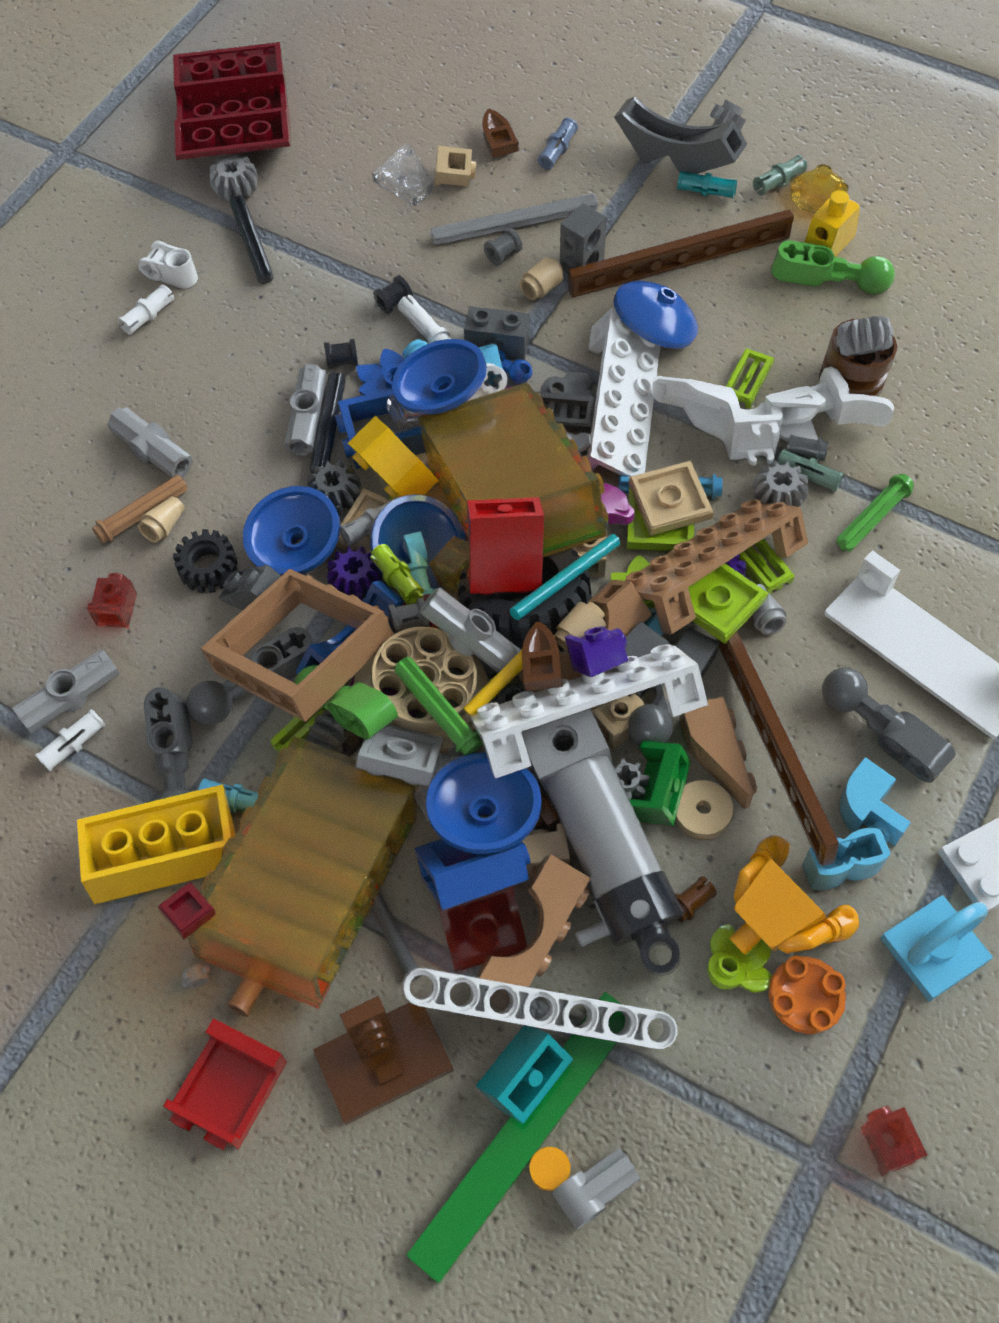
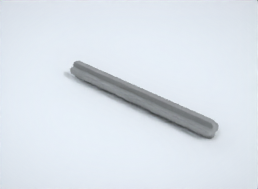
(510, 219)

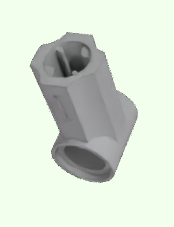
(587, 1193)

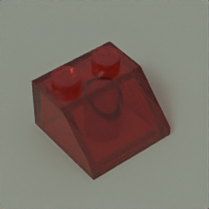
(483, 929)

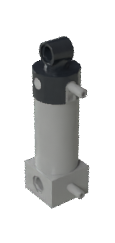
(605, 837)

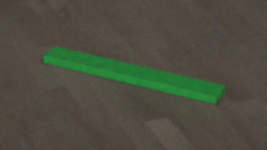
(508, 1157)

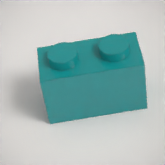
(524, 1072)

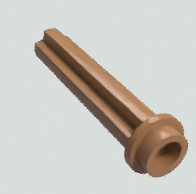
(131, 514)

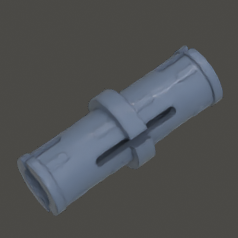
(550, 153)

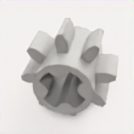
(727, 113)
(636, 781)

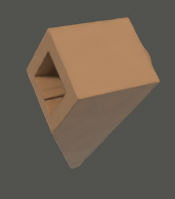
(714, 745)

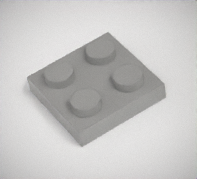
(401, 754)

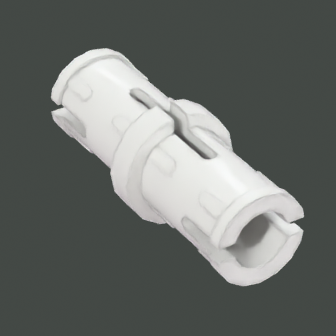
(146, 309)
(51, 756)

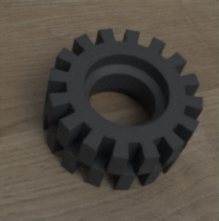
(200, 546)

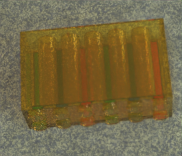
(516, 449)
(303, 871)

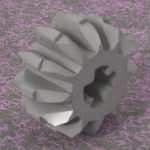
(233, 177)
(865, 336)
(780, 484)

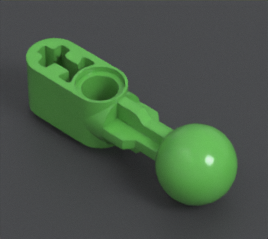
(815, 264)
(357, 707)

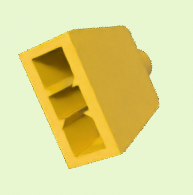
(835, 222)

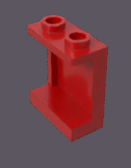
(505, 545)
(226, 1086)

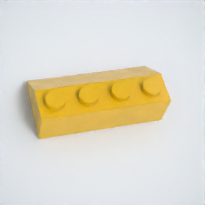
(153, 844)

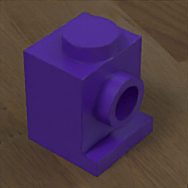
(597, 650)

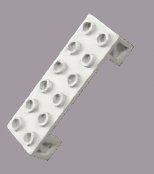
(622, 397)
(918, 644)
(502, 723)

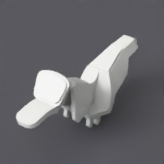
(782, 414)

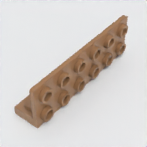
(670, 575)

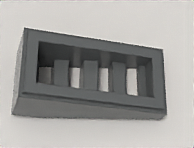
(576, 401)

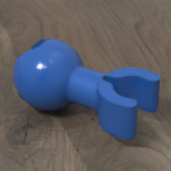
(519, 370)

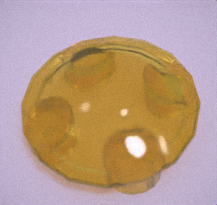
(815, 187)

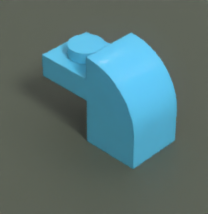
(863, 803)

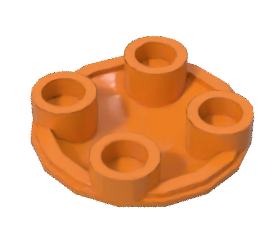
(807, 994)

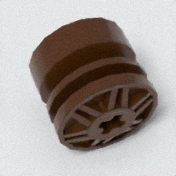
(862, 373)

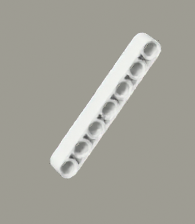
(558, 1011)

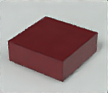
(186, 910)

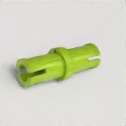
(396, 574)

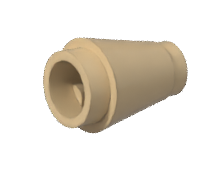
(160, 520)

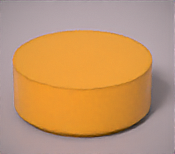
(549, 1168)

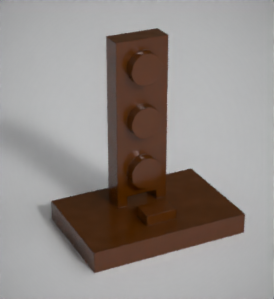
(381, 1057)

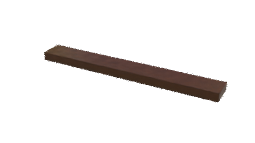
(680, 253)
(780, 751)

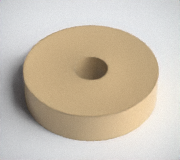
(704, 825)

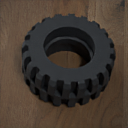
(549, 612)

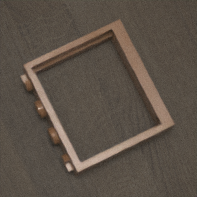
(229, 645)

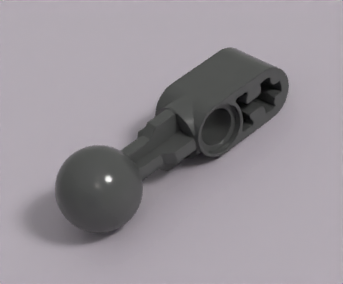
(212, 701)
(168, 715)
(653, 720)
(900, 734)

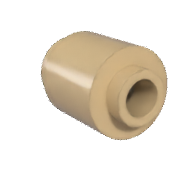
(541, 278)
(578, 621)

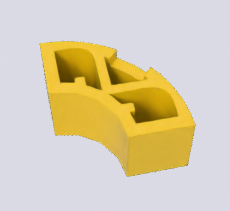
(391, 460)

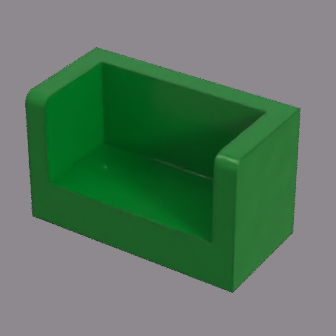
(667, 774)

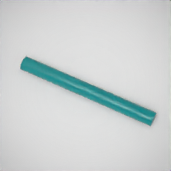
(564, 577)

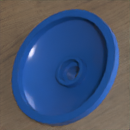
(656, 314)
(439, 376)
(411, 515)
(284, 519)
(468, 790)

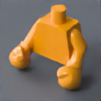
(780, 910)

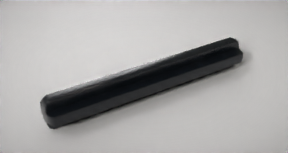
(251, 239)
(327, 422)

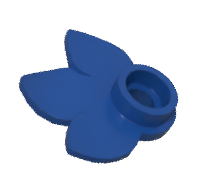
(379, 376)

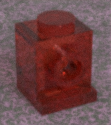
(113, 601)
(907, 1147)

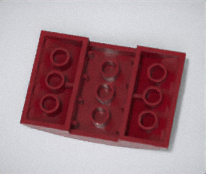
(230, 101)

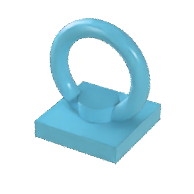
(939, 945)

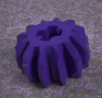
(353, 572)

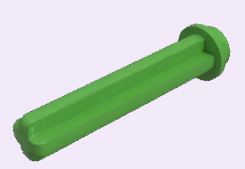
(899, 487)
(438, 707)

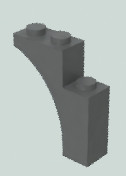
(689, 147)

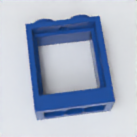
(368, 407)
(464, 876)

